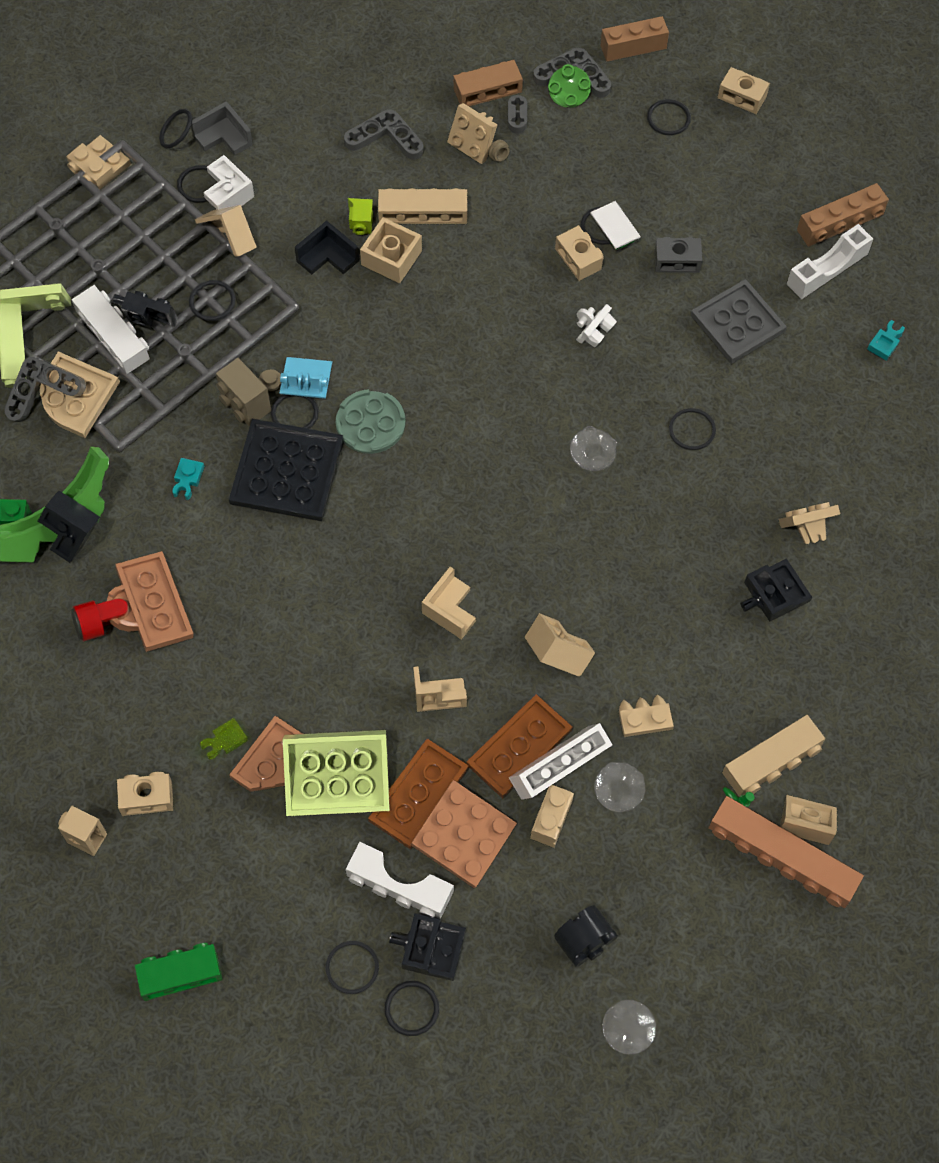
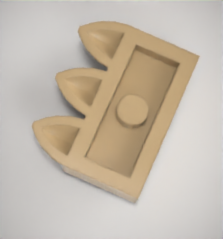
(645, 718)

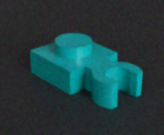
(885, 341)
(187, 474)

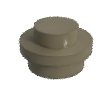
(498, 150)
(270, 379)

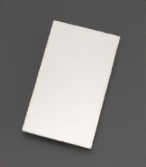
(615, 225)

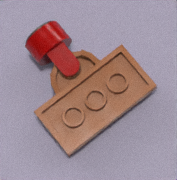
(142, 603)

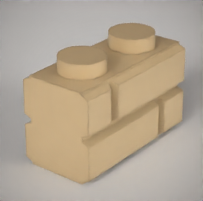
(552, 815)

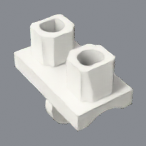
(590, 333)

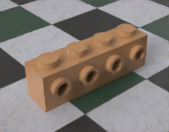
(842, 214)

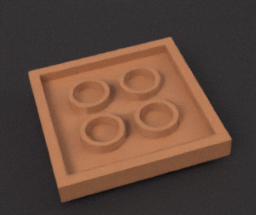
(463, 834)

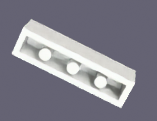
(111, 329)
(560, 761)

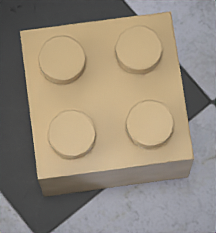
(391, 250)

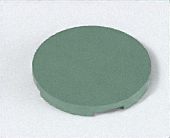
(370, 421)

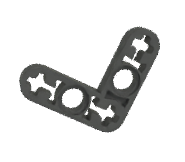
(585, 64)
(390, 129)
(40, 376)

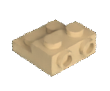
(97, 170)

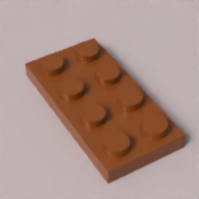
(518, 743)
(418, 792)

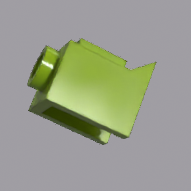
(360, 215)

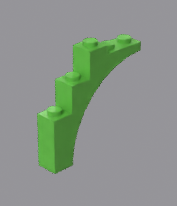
(22, 538)

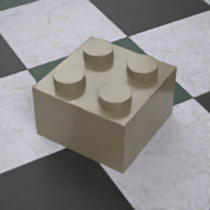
(243, 392)

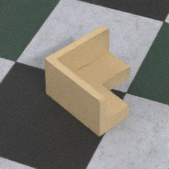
(234, 224)
(443, 603)
(558, 647)
(439, 694)

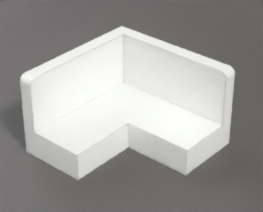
(232, 185)

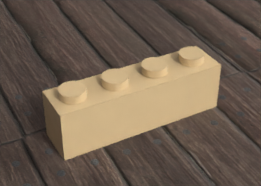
(423, 206)
(773, 756)

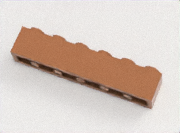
(785, 852)

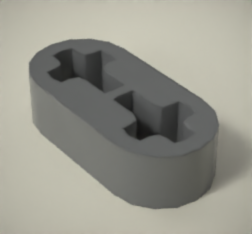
(513, 113)

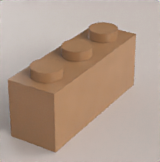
(634, 38)
(488, 83)

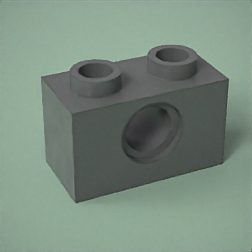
(686, 261)

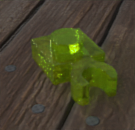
(226, 736)

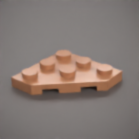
(264, 761)

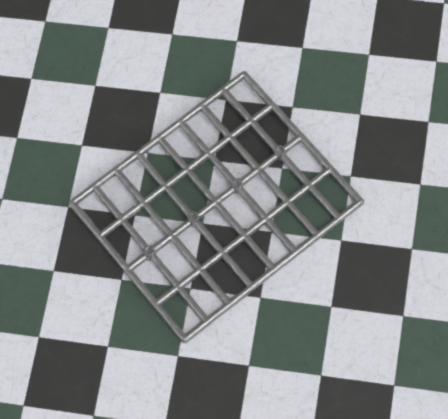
(99, 271)

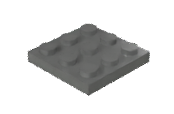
(738, 321)

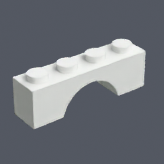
(813, 274)
(427, 895)

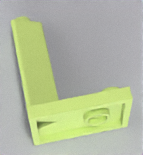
(11, 329)

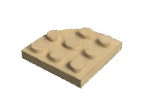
(79, 412)

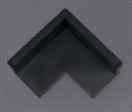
(324, 246)
(70, 522)

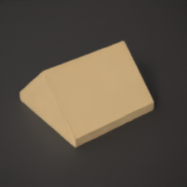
(809, 820)

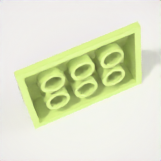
(336, 773)

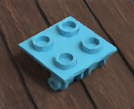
(305, 377)

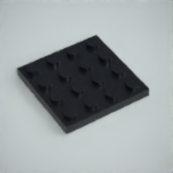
(286, 469)

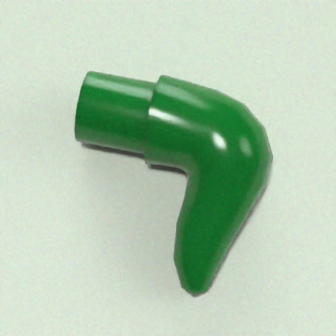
(744, 799)

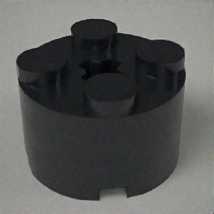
(585, 936)

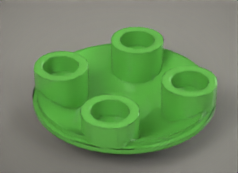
(569, 86)

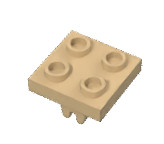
(472, 133)
(810, 523)

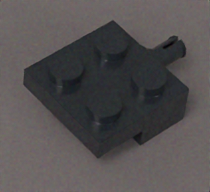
(143, 310)
(775, 590)
(431, 947)

